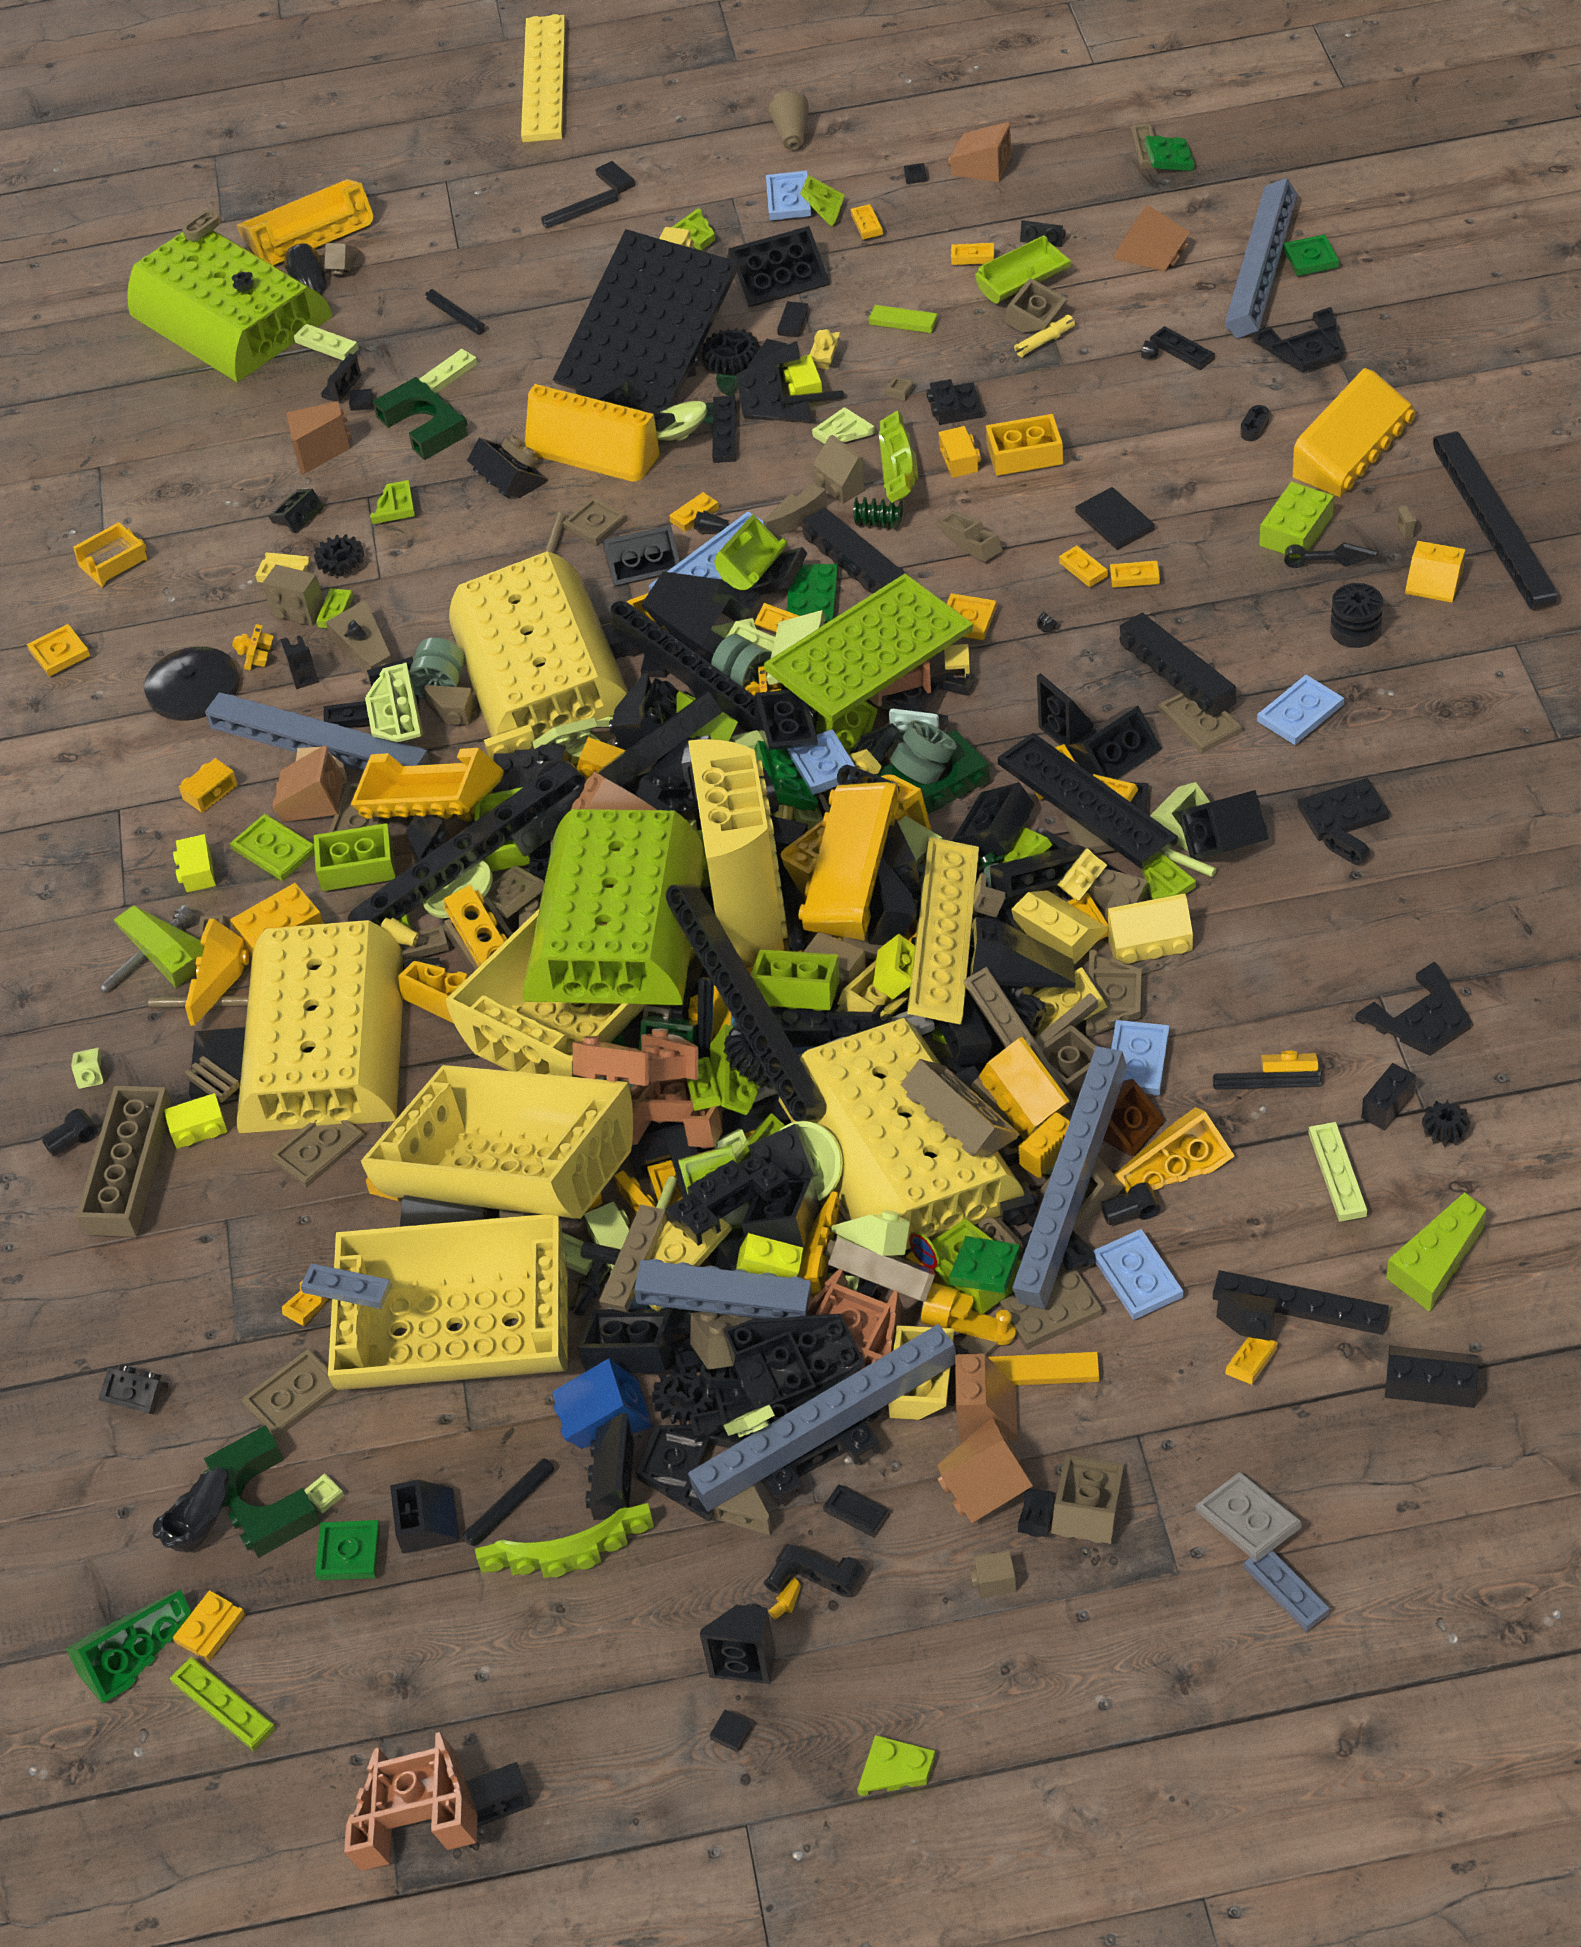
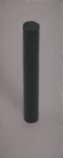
(812, 397)

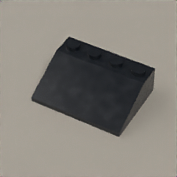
(778, 266)

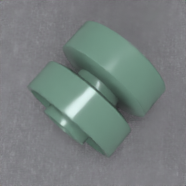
(740, 659)
(436, 664)
(923, 752)

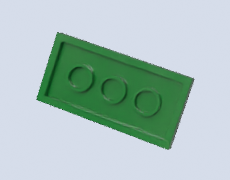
(814, 590)
(785, 778)

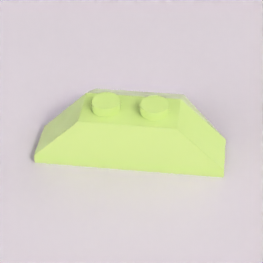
(393, 706)

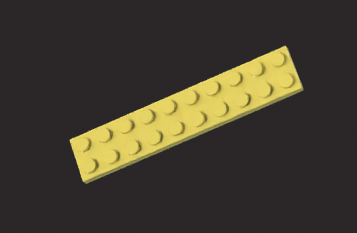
(543, 78)
(943, 931)

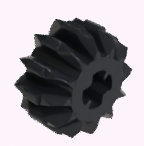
(1031, 1012)
(1445, 1123)

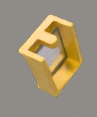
(110, 553)

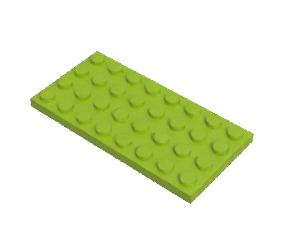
(868, 647)

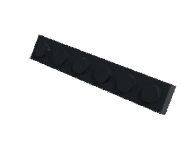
(1309, 1303)

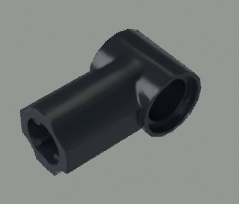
(76, 1128)
(1138, 1202)

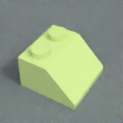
(1182, 798)

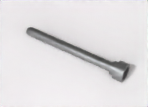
(182, 917)

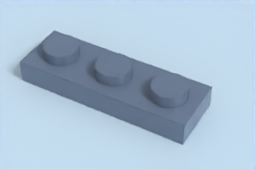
(346, 1286)
(1288, 1590)

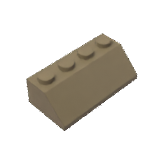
(958, 1109)

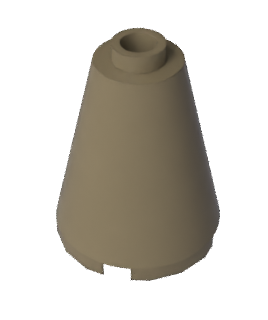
(790, 117)

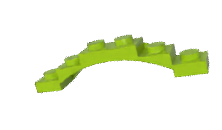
(897, 457)
(566, 1553)

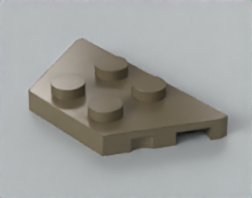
(1118, 987)

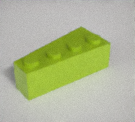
(1436, 1251)

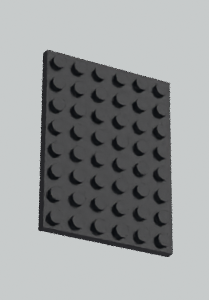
(648, 319)

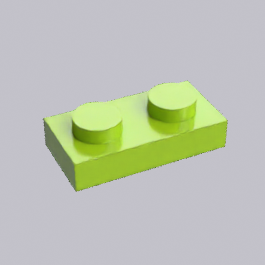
(335, 603)

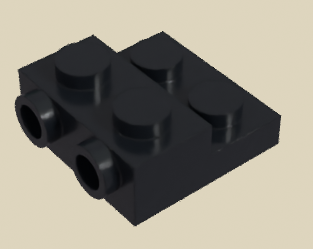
(954, 402)
(517, 768)
(668, 795)

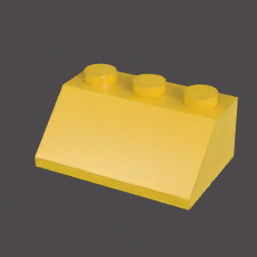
(1023, 1087)

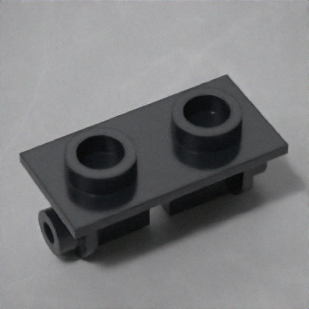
(1033, 230)

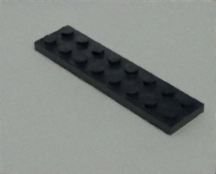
(1087, 800)

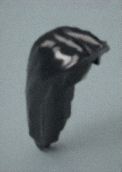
(306, 266)
(193, 1513)

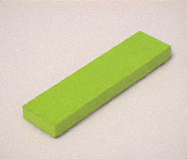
(222, 1704)

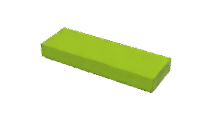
(903, 319)
(704, 1090)

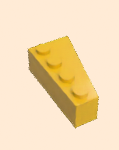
(429, 987)

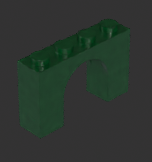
(417, 398)
(967, 773)
(268, 1525)

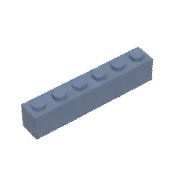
(721, 1290)

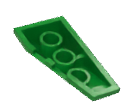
(120, 1651)

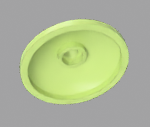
(688, 418)
(480, 879)
(826, 1156)

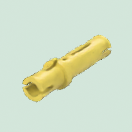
(1052, 331)

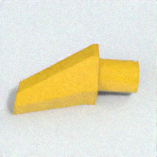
(786, 1600)

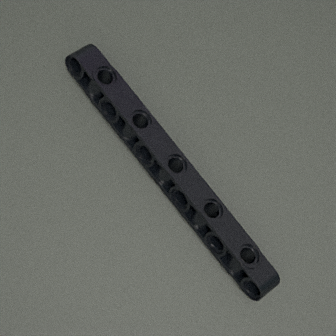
(467, 847)

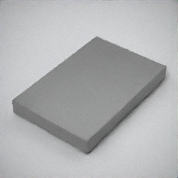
(1248, 1516)

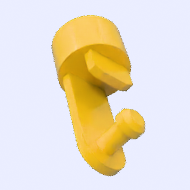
(953, 1311)

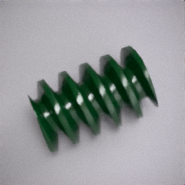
(877, 514)

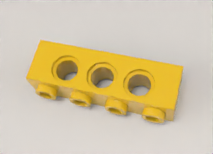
(469, 900)

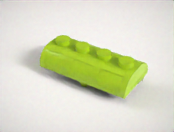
(1011, 271)
(748, 554)

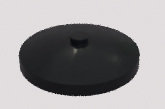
(188, 682)

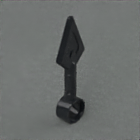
(1344, 554)

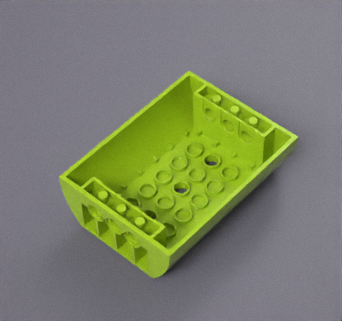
(190, 300)
(642, 947)

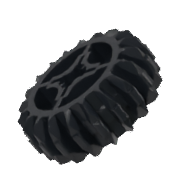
(729, 351)
(743, 1058)

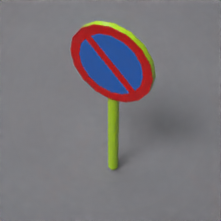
(927, 1254)

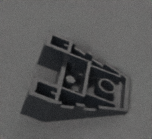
(691, 606)

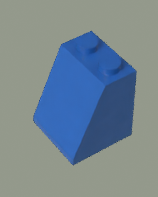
(596, 1399)

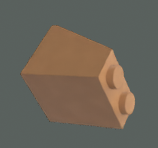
(982, 153)
(1153, 241)
(318, 434)
(309, 787)
(604, 794)
(984, 1394)
(983, 1472)

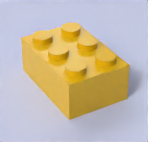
(1024, 444)
(284, 909)

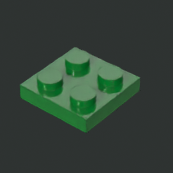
(1169, 153)
(1311, 255)
(985, 1264)
(347, 1550)

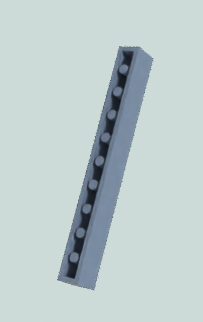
(1261, 259)
(296, 731)
(1070, 1178)
(822, 1417)

